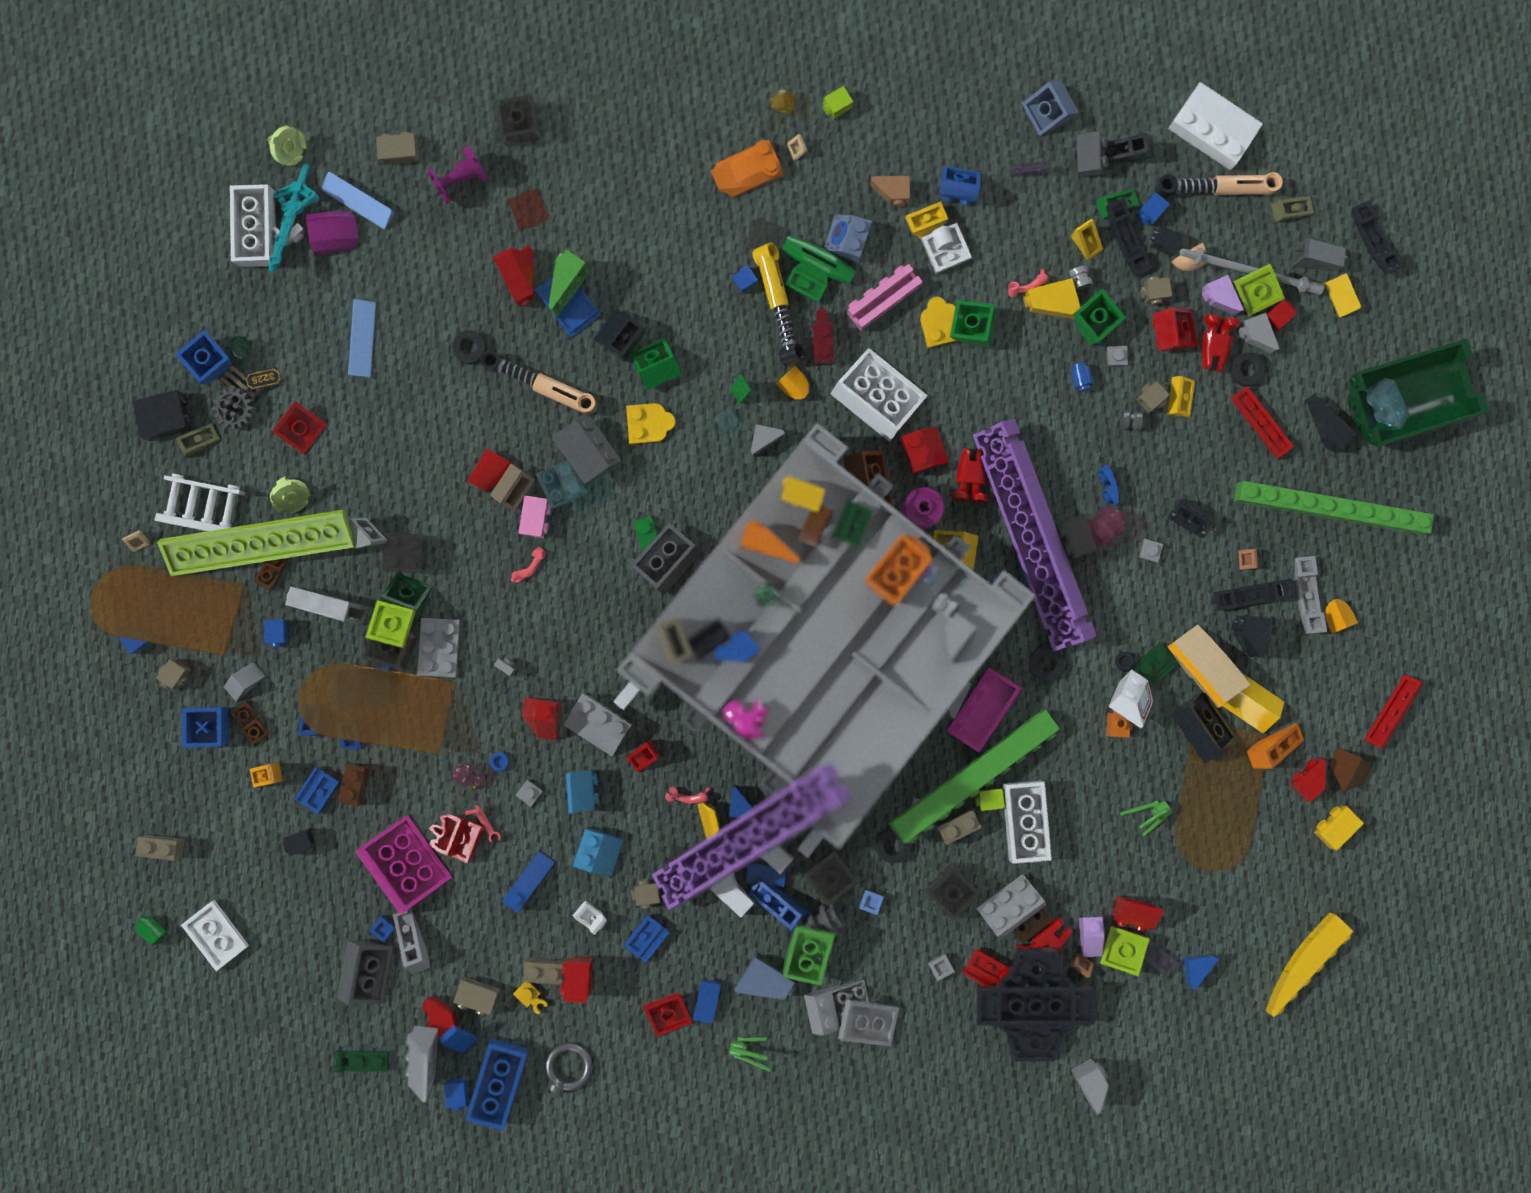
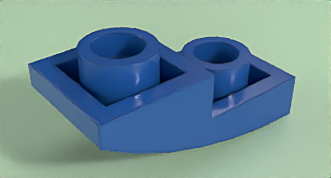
(1110, 493)
(706, 1001)

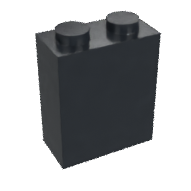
(162, 415)

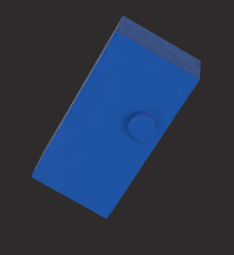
(496, 1084)

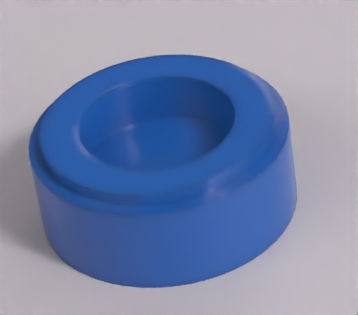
(499, 761)

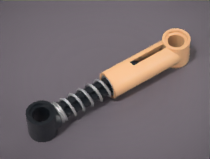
(1221, 185)
(541, 384)

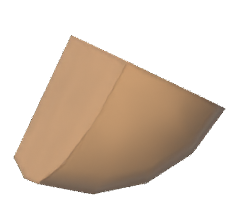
(1187, 264)

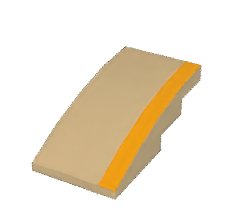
(1208, 666)

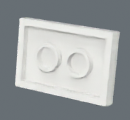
(215, 935)

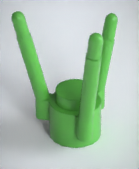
(1160, 813)
(738, 1050)

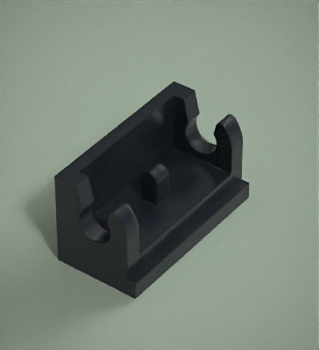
(1190, 517)
(708, 639)

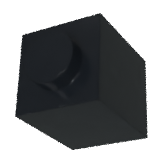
(1165, 240)
(299, 842)

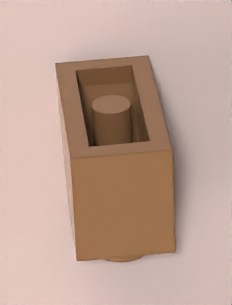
(892, 188)

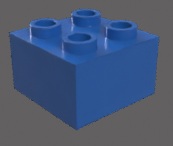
(205, 727)

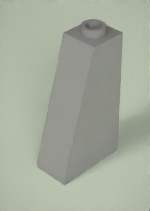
(326, 605)

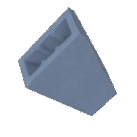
(764, 980)

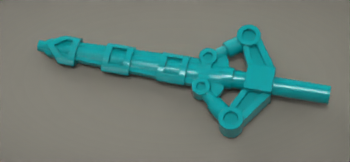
(291, 209)

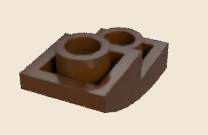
(815, 526)
(270, 573)
(250, 722)

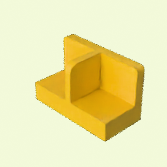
(802, 494)

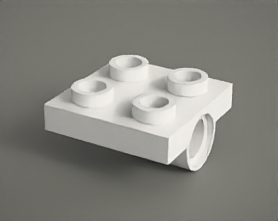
(946, 247)

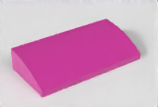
(984, 710)

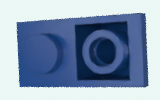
(739, 650)

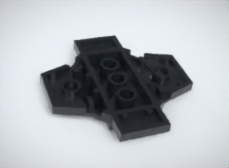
(1035, 1004)

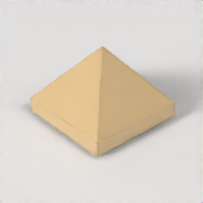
(797, 147)
(136, 541)

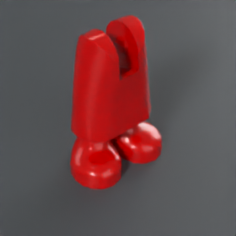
(1217, 344)
(970, 473)
(1048, 939)

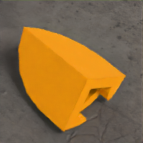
(794, 384)
(1339, 615)

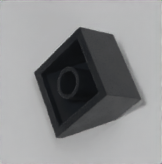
(1251, 634)

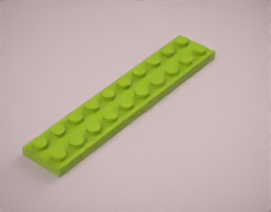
(256, 543)

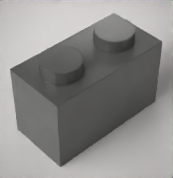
(1091, 154)

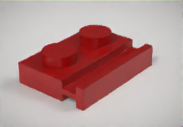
(985, 968)

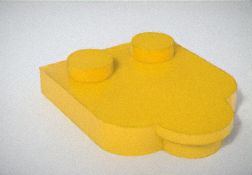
(937, 322)
(648, 423)

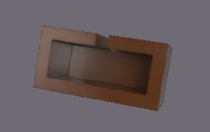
(354, 789)

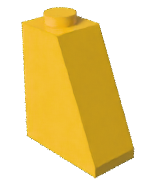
(1053, 299)

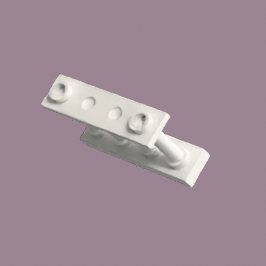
(188, 520)

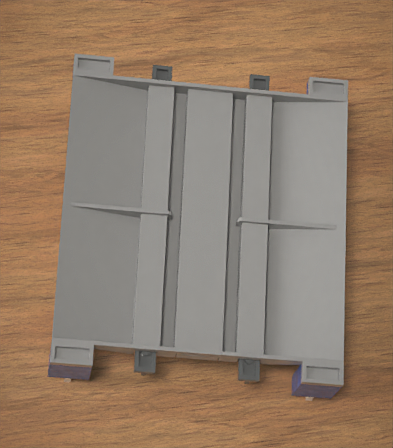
(836, 661)

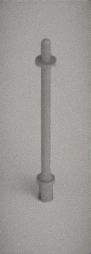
(1302, 284)

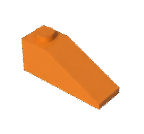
(764, 542)
(1275, 748)

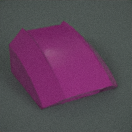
(332, 231)

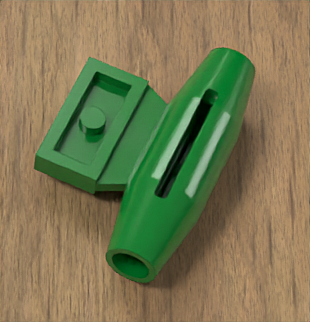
(815, 267)

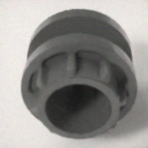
(827, 920)

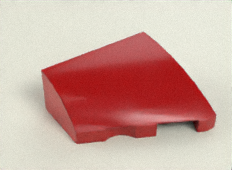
(489, 471)

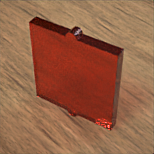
(528, 209)

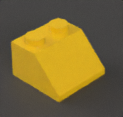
(945, 537)

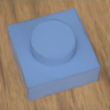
(871, 902)

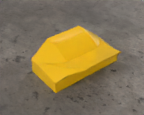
(927, 220)
(709, 819)

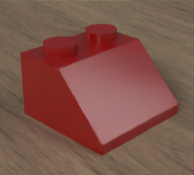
(1175, 329)
(924, 449)
(1136, 913)
(577, 979)

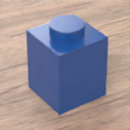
(1152, 209)
(276, 632)
(456, 1093)

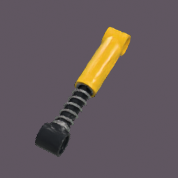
(766, 259)

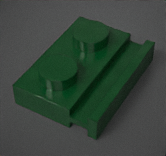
(852, 523)
(1155, 664)

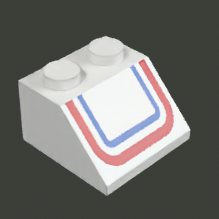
(1132, 698)

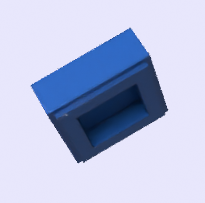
(382, 929)

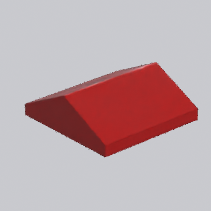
(299, 427)
(668, 1014)

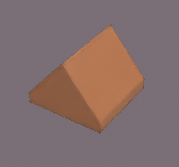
(1248, 559)
(1082, 965)

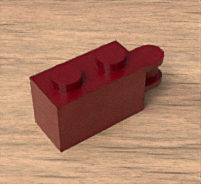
(823, 339)

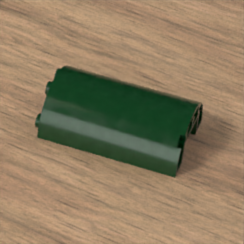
(1432, 387)

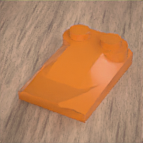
(747, 169)
(899, 568)

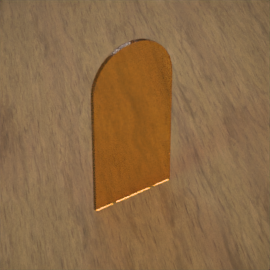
(166, 609)
(376, 706)
(1219, 805)

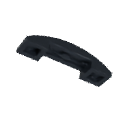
(1126, 237)
(1374, 239)
(1254, 594)

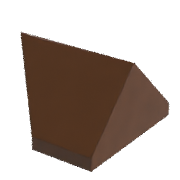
(1349, 769)

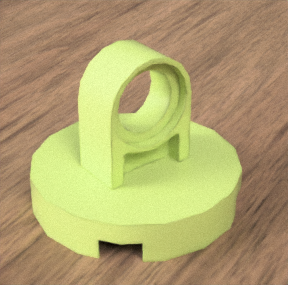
(287, 145)
(289, 495)

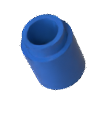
(1082, 376)

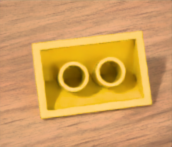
(1256, 706)

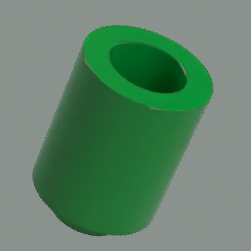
(150, 930)

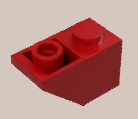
(1311, 780)
(439, 1015)

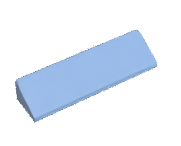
(357, 200)
(362, 338)

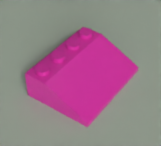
(403, 864)

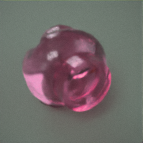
(464, 776)

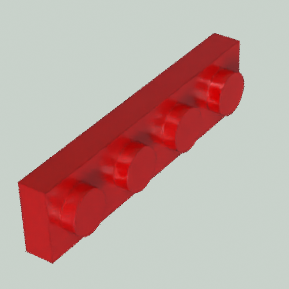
(1262, 422)
(1393, 712)

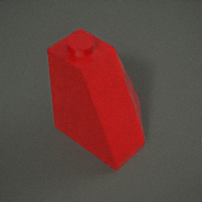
(518, 273)
(543, 717)

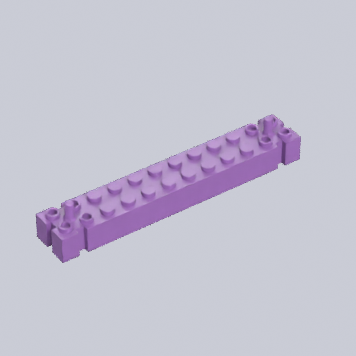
(1034, 535)
(752, 836)

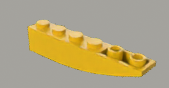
(1307, 960)

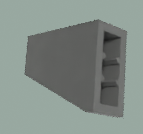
(1319, 255)

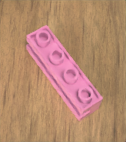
(884, 297)

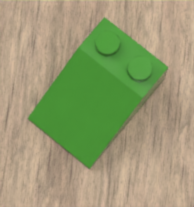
(567, 277)
(808, 955)

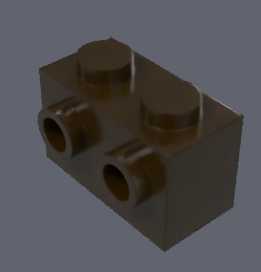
(1032, 925)

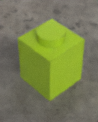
(837, 103)
(990, 799)

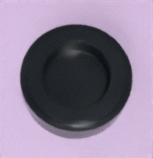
(1125, 662)

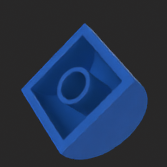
(959, 184)
(204, 358)

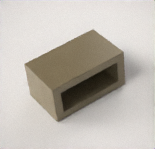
(397, 148)
(512, 487)
(673, 640)
(958, 826)
(160, 847)
(543, 971)
(476, 996)

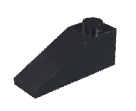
(1130, 149)
(1330, 426)

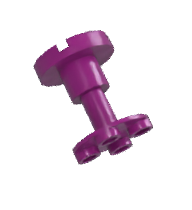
(464, 170)
(929, 501)

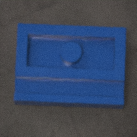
(317, 790)
(646, 938)

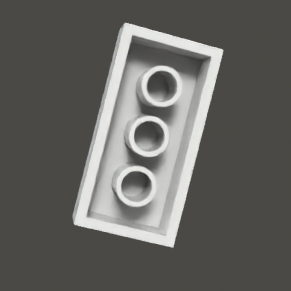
(252, 224)
(1026, 821)

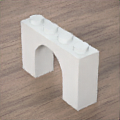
(738, 898)

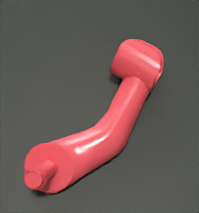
(1014, 287)
(520, 575)
(701, 797)
(484, 821)

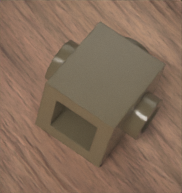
(1156, 290)
(1153, 396)
(173, 674)
(646, 893)

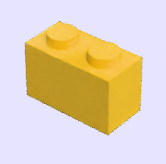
(1338, 827)

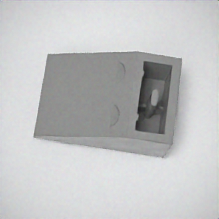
(827, 1005)

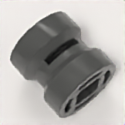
(1131, 420)

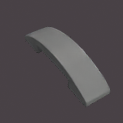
(1308, 595)

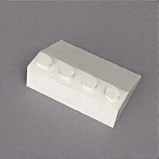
(1215, 126)
(878, 394)

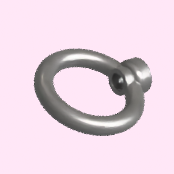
(559, 1085)

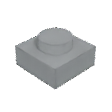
(1117, 356)
(1150, 550)
(506, 666)
(529, 793)
(941, 967)

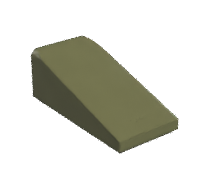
(1291, 208)
(197, 440)

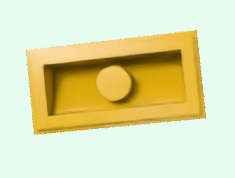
(1343, 295)
(1181, 396)

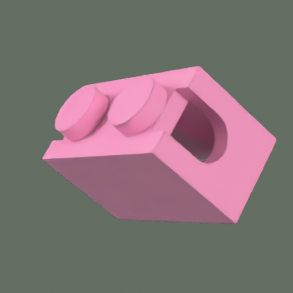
(534, 517)

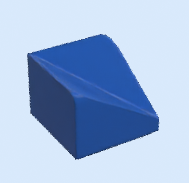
(745, 279)

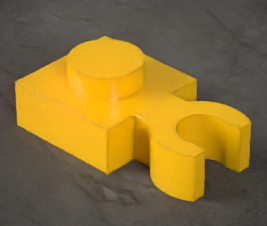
(528, 994)

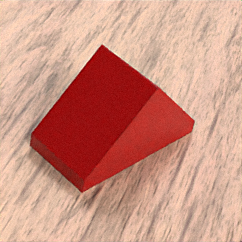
(644, 756)

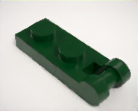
(361, 1061)

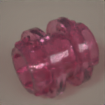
(1107, 525)

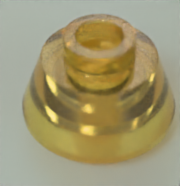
(783, 101)

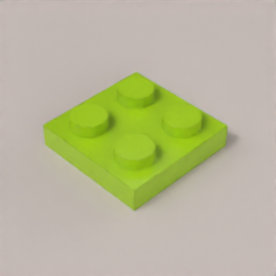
(1259, 289)
(390, 624)
(1124, 950)

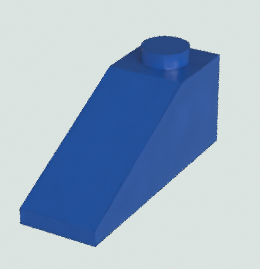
(528, 882)
(779, 904)

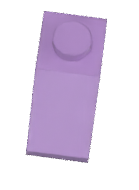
(1222, 295)
(1091, 936)

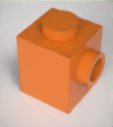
(1118, 725)

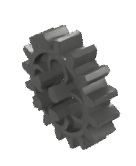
(238, 418)

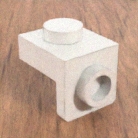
(295, 235)
(590, 917)

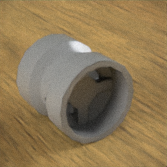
(1080, 277)
(945, 606)

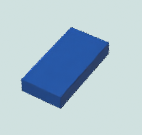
(766, 873)
(458, 1039)

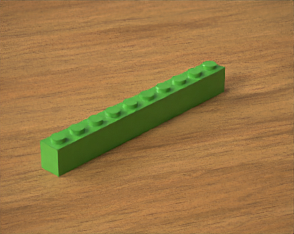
(1333, 508)
(974, 776)

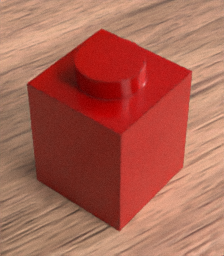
(1281, 315)

